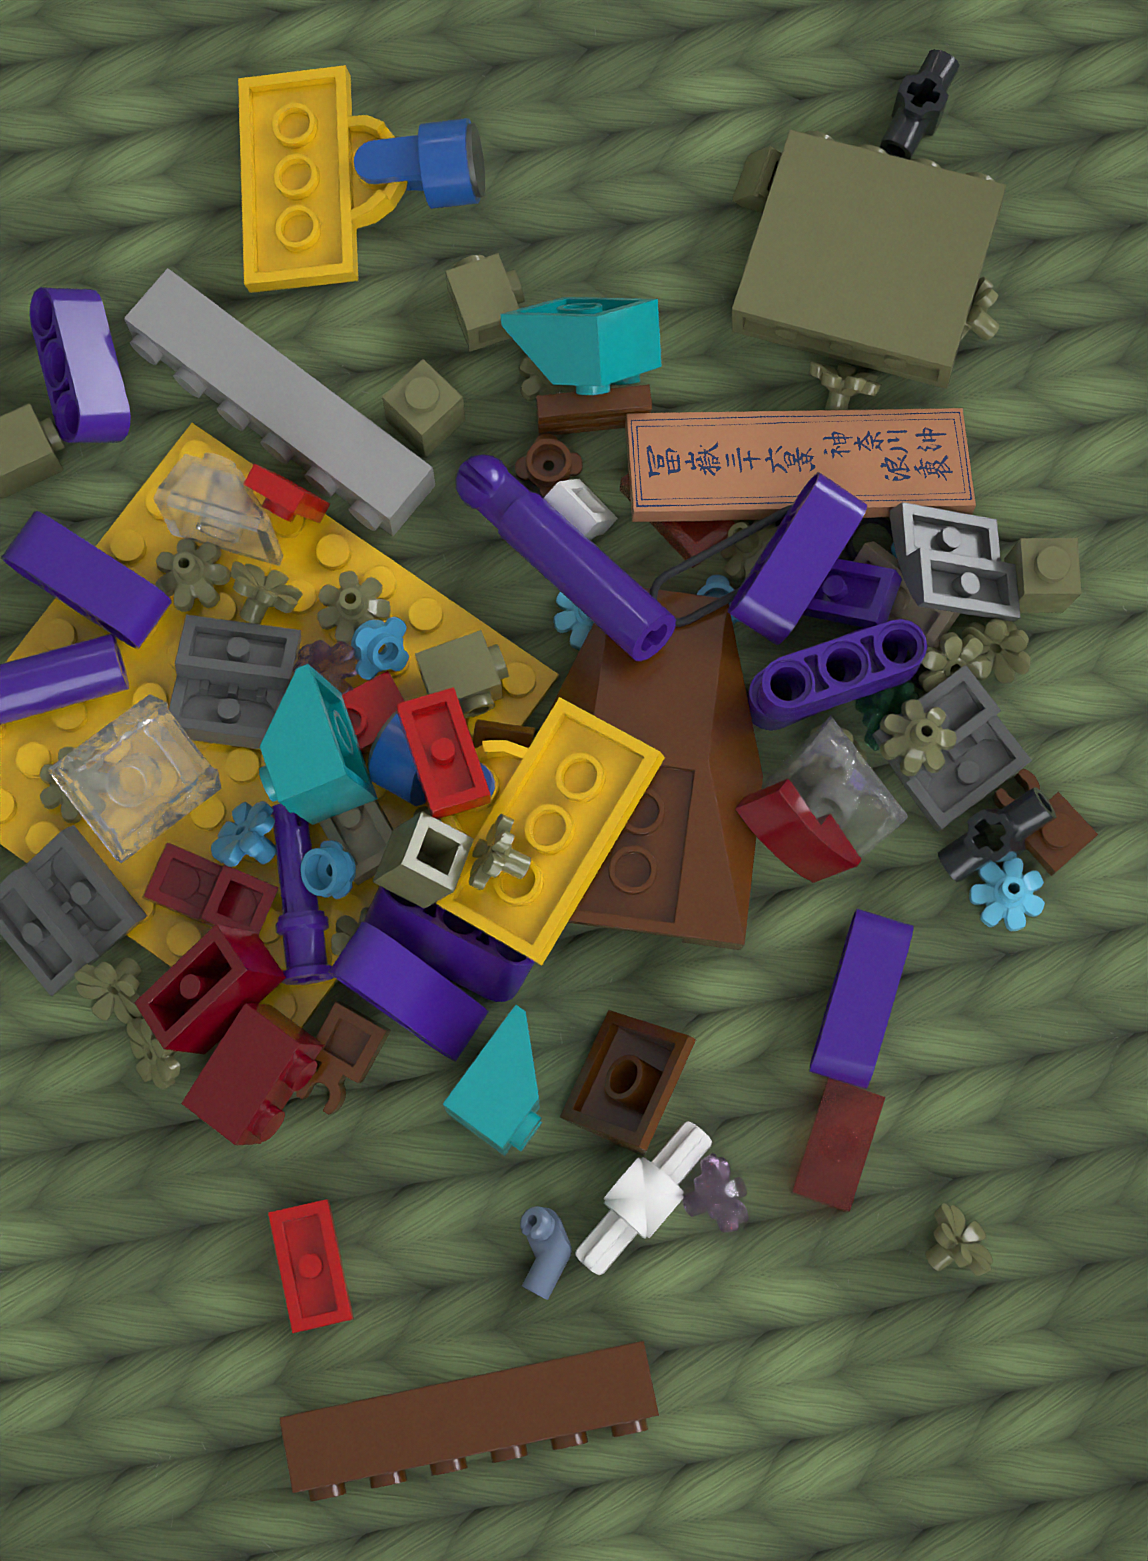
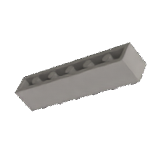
(280, 403)

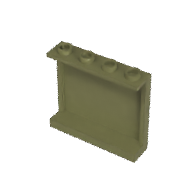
(867, 257)

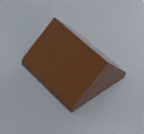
(627, 1080)

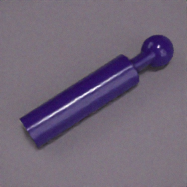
(566, 557)
(61, 678)

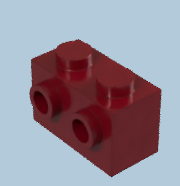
(207, 989)
(253, 1075)

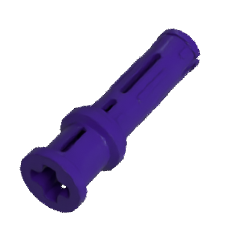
(301, 921)

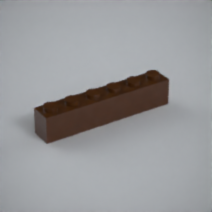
(467, 1418)

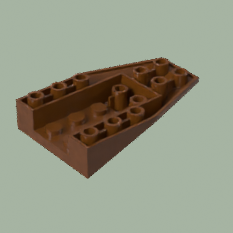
(685, 849)

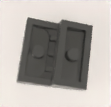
(954, 562)
(231, 679)
(980, 759)
(64, 910)

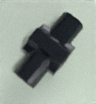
(925, 88)
(973, 848)

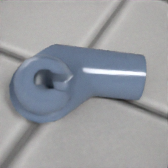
(550, 1248)

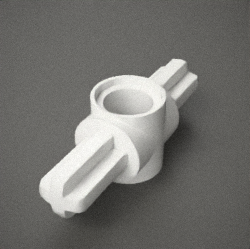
(643, 1198)

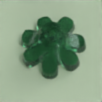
(880, 704)

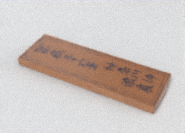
(761, 460)

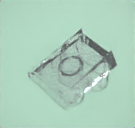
(136, 777)
(840, 782)

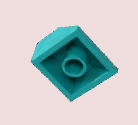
(589, 340)
(314, 752)
(500, 1089)

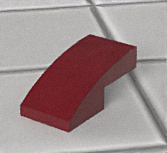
(794, 835)
(209, 891)

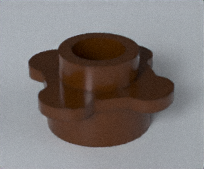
(545, 450)

